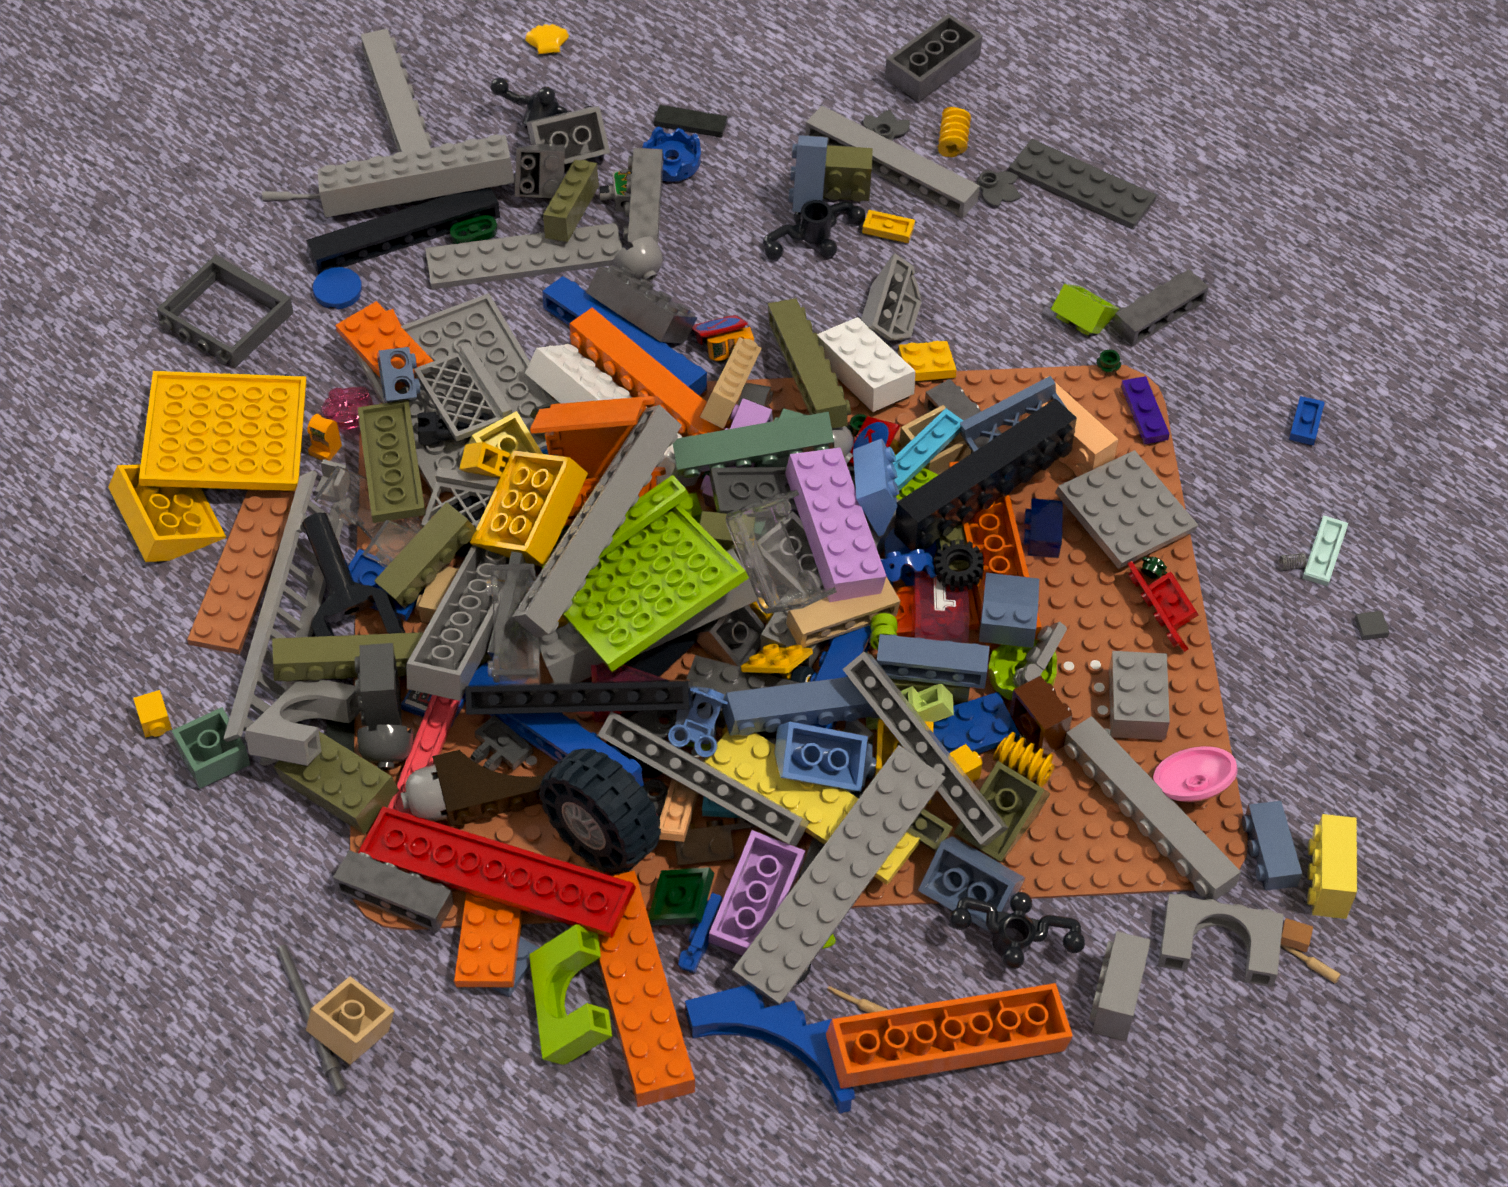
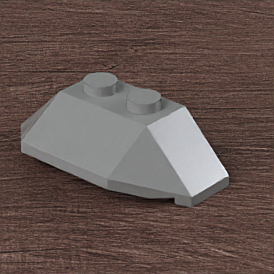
(893, 301)

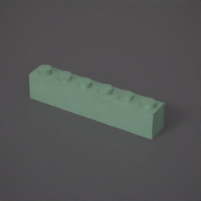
(752, 444)

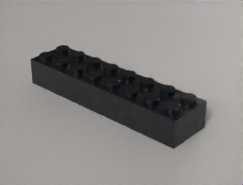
(985, 476)

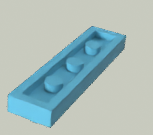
(926, 446)

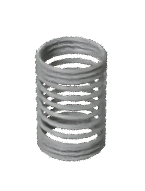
(1283, 559)

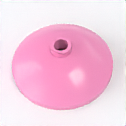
(1196, 773)

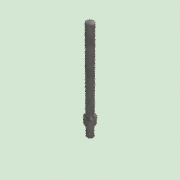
(330, 1064)

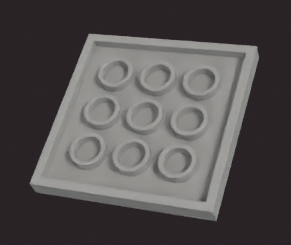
(1126, 509)

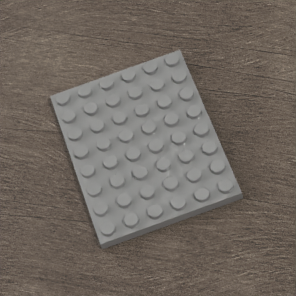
(499, 351)

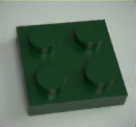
(681, 896)

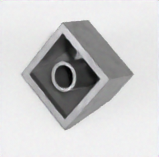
(732, 636)

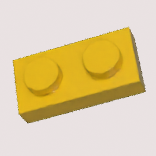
(888, 226)

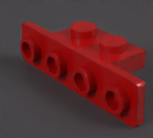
(1170, 601)

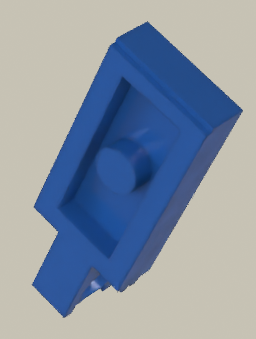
(699, 936)

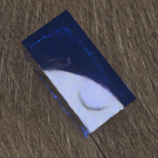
(1044, 528)

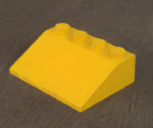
(530, 506)
(164, 519)

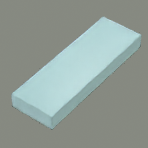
(1325, 550)

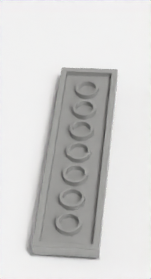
(521, 256)

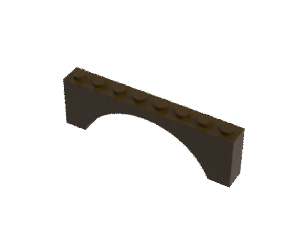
(479, 793)

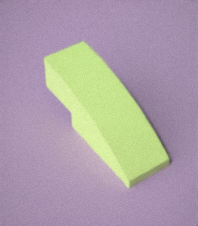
(931, 704)

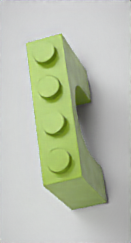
(552, 969)

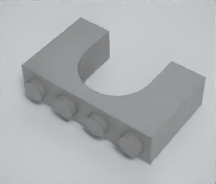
(276, 730)
(1257, 928)

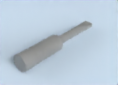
(286, 196)

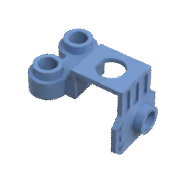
(697, 728)

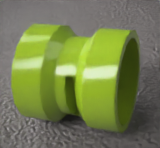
(882, 624)

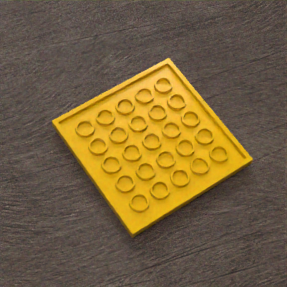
(223, 431)

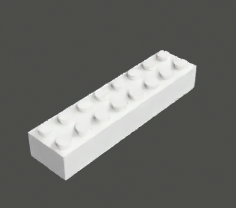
(576, 379)

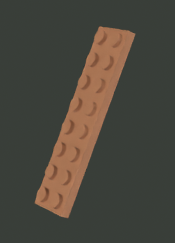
(242, 572)

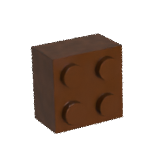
(1040, 715)

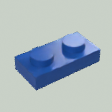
(1306, 420)

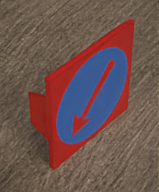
(718, 326)
(873, 430)

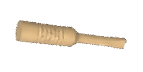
(1315, 965)
(862, 1004)

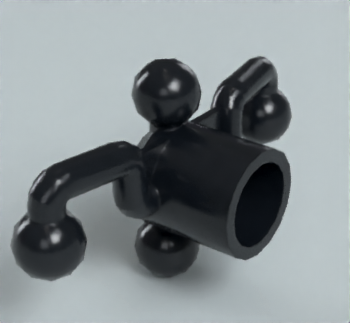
(539, 105)
(813, 227)
(1031, 929)

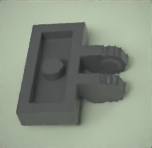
(502, 742)

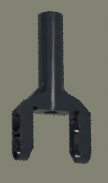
(345, 595)

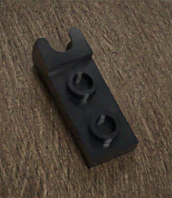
(434, 429)

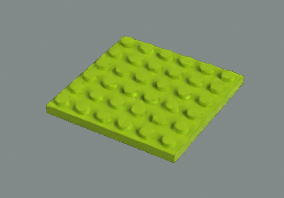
(651, 587)

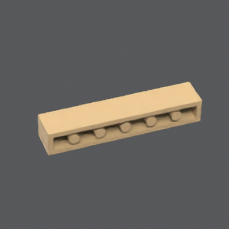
(731, 382)

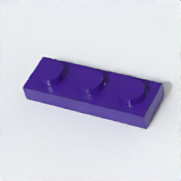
(1145, 410)

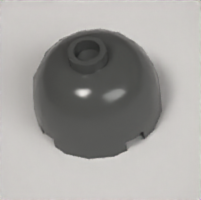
(385, 745)

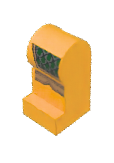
(722, 345)
(324, 437)

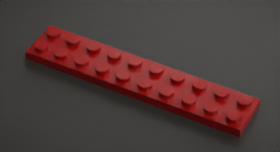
(499, 871)

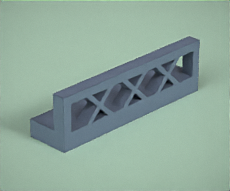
(1007, 410)

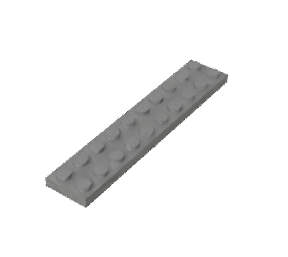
(838, 875)

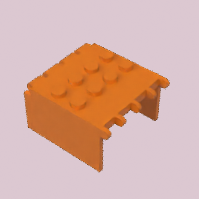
(592, 432)

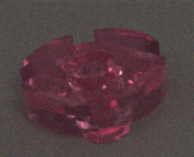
(342, 398)

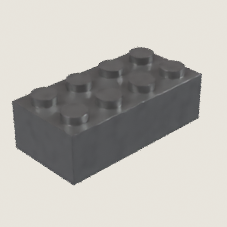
(933, 57)
(642, 304)
(730, 678)

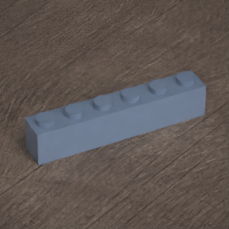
(800, 703)

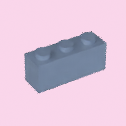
(809, 170)
(1272, 845)

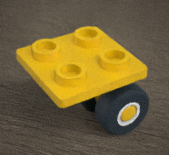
(781, 662)

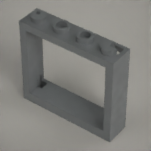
(244, 282)

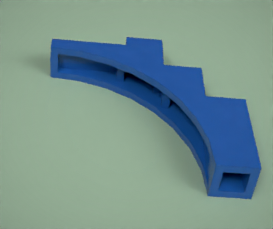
(743, 1014)

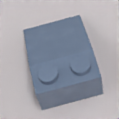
(1009, 610)

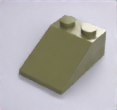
(1015, 802)

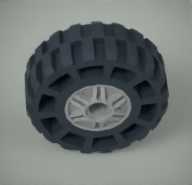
(600, 811)

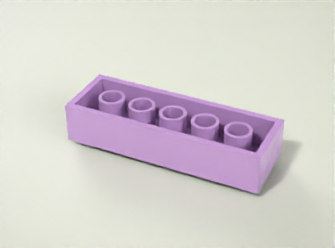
(835, 524)

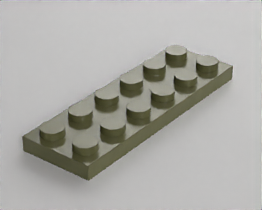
(391, 461)

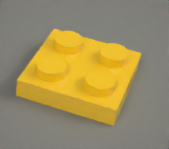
(929, 360)

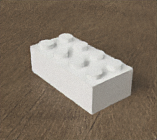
(867, 364)

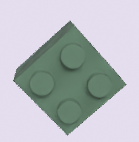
(206, 751)

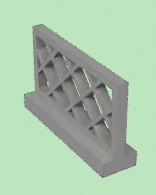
(480, 380)
(466, 485)

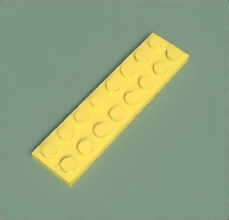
(754, 764)

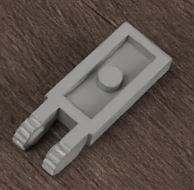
(1040, 654)

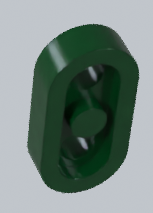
(471, 230)

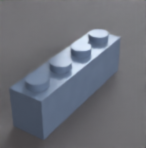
(933, 661)

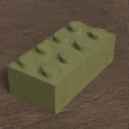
(341, 784)

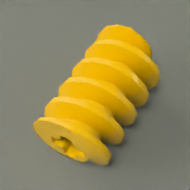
(954, 132)
(1025, 759)

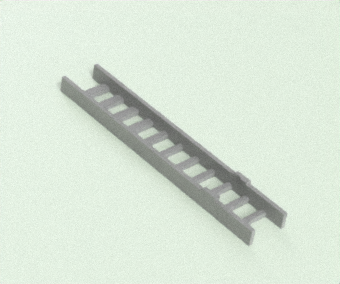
(270, 609)

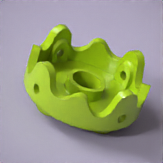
(1007, 660)

